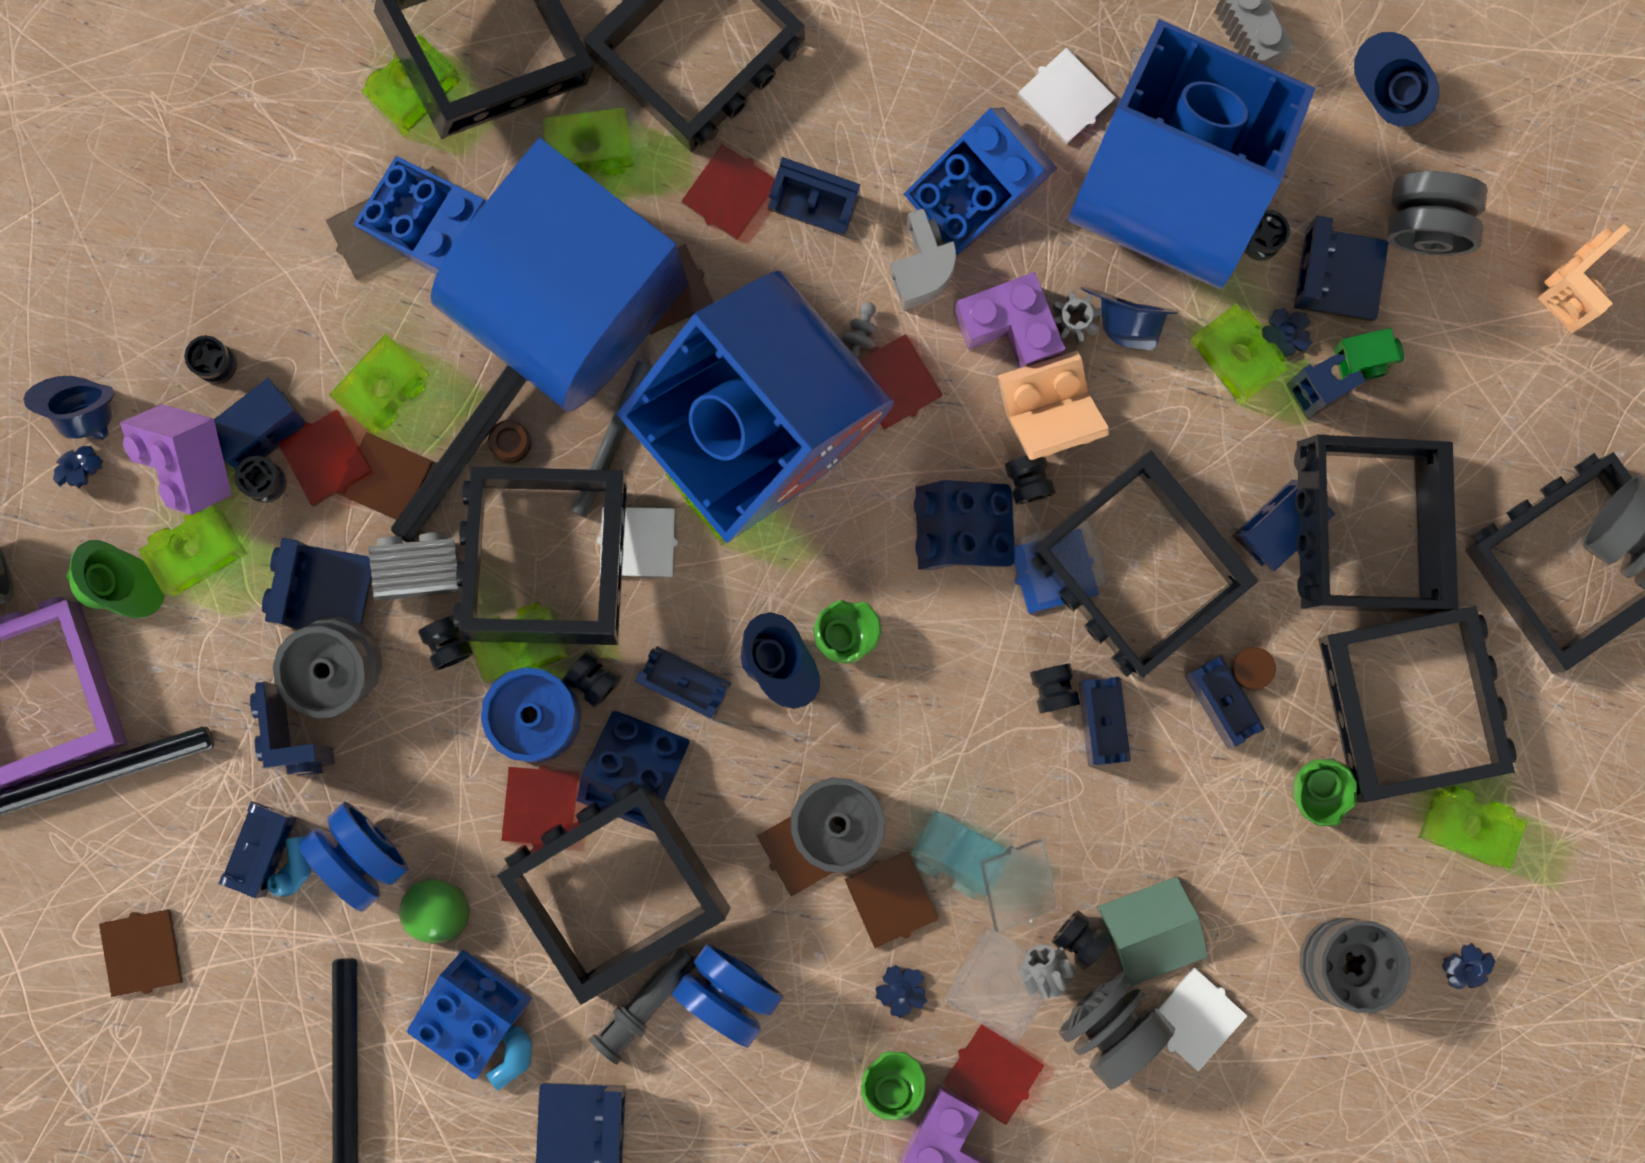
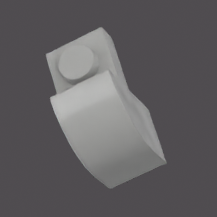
(928, 272)

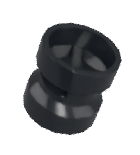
(1272, 230)
(204, 353)
(269, 481)
(1033, 487)
(449, 642)
(599, 685)
(1055, 688)
(1078, 937)

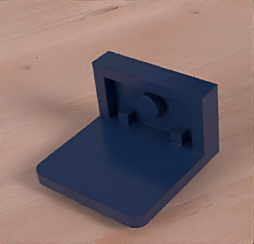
(964, 525)
(315, 585)
(274, 740)

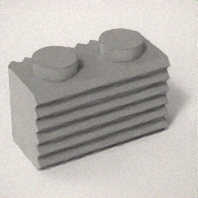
(1255, 30)
(413, 567)

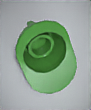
(113, 580)

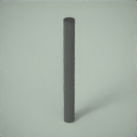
(611, 439)

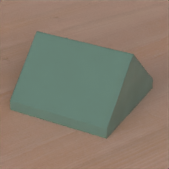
(1154, 930)

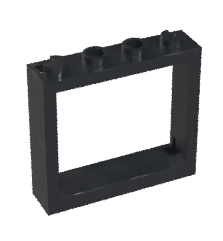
(500, 99)
(728, 102)
(1612, 476)
(1434, 522)
(1198, 528)
(599, 632)
(1350, 716)
(588, 985)

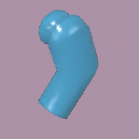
(293, 873)
(516, 1058)

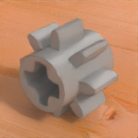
(1076, 305)
(1046, 971)

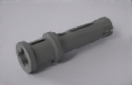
(631, 1019)

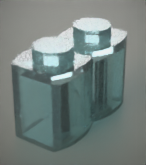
(956, 852)

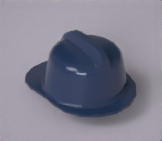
(1396, 79)
(1131, 323)
(72, 405)
(779, 661)

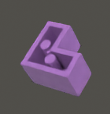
(1013, 311)
(185, 455)
(943, 1131)

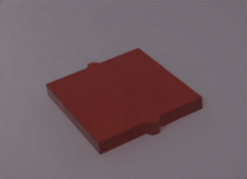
(729, 192)
(903, 377)
(325, 457)
(537, 803)
(993, 1074)

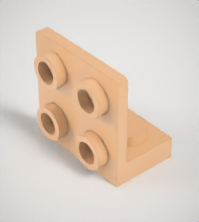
(1573, 295)
(1051, 406)

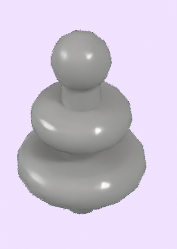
(862, 327)

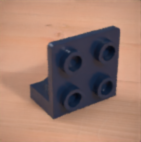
(1340, 272)
(628, 753)
(580, 1123)

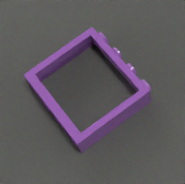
(94, 684)

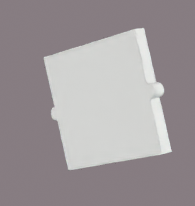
(1066, 96)
(647, 542)
(1200, 1018)

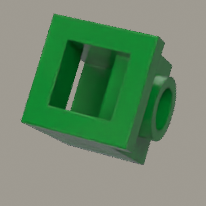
(1369, 354)

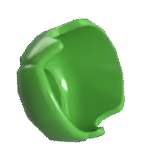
(847, 631)
(1325, 791)
(434, 911)
(894, 1086)

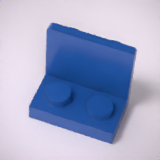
(468, 1014)

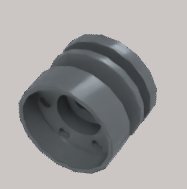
(1621, 530)
(1377, 969)
(1123, 1038)

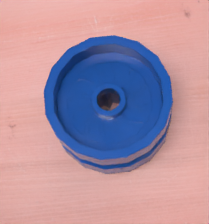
(505, 715)
(353, 857)
(724, 999)

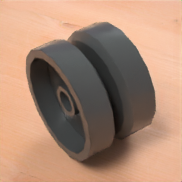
(1437, 213)
(327, 667)
(862, 819)

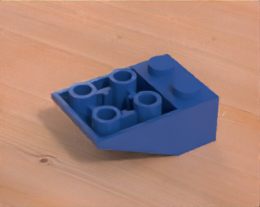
(980, 178)
(417, 213)

